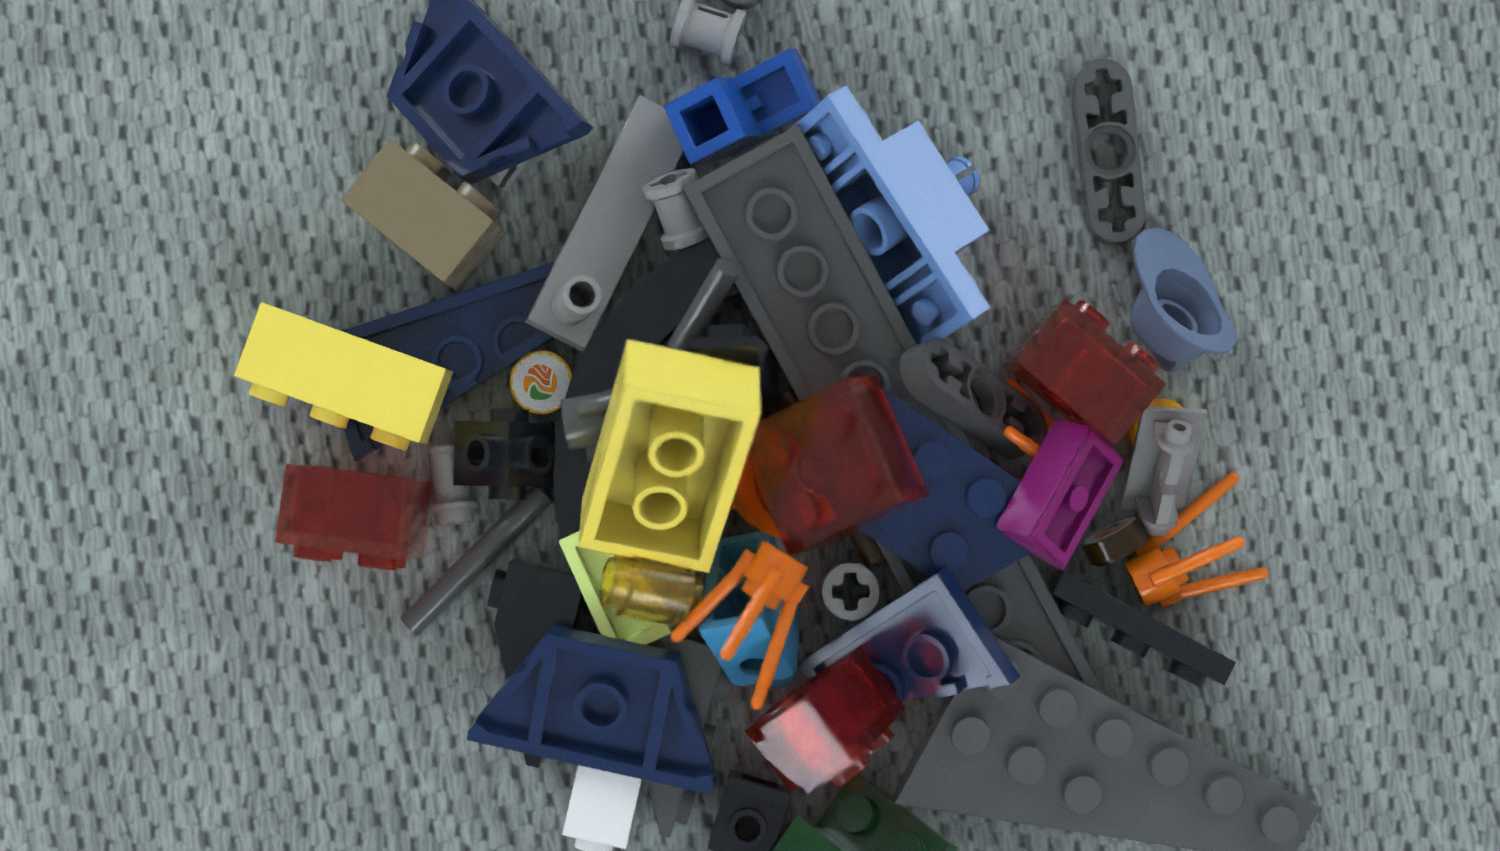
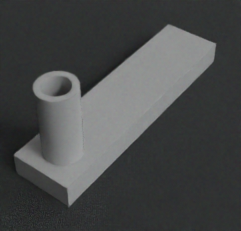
(606, 228)

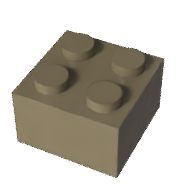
(424, 216)

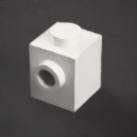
(601, 809)

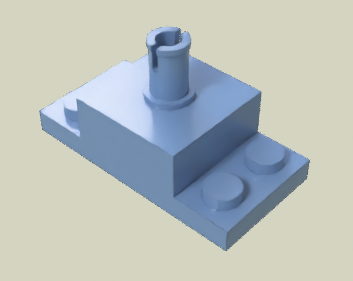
(904, 212)

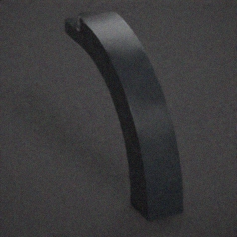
(644, 315)

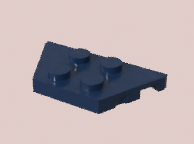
(478, 93)
(960, 516)
(602, 709)

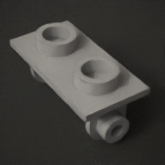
(1162, 465)

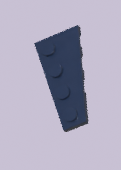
(465, 332)

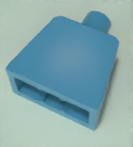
(717, 626)

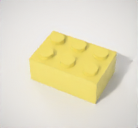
(669, 455)

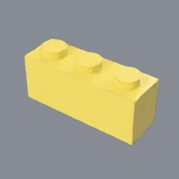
(342, 377)

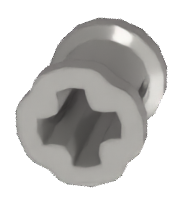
(708, 30)
(675, 212)
(863, 604)

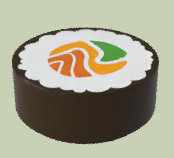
(1114, 541)

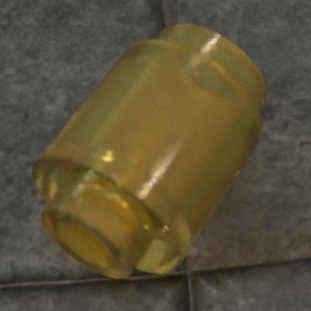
(649, 589)

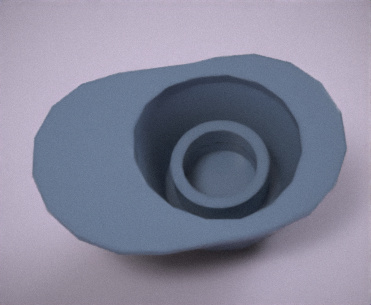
(1178, 304)

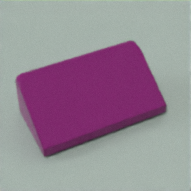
(1060, 492)

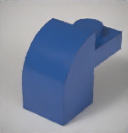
(742, 109)

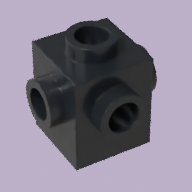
(504, 454)

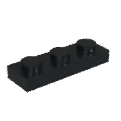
(1139, 631)

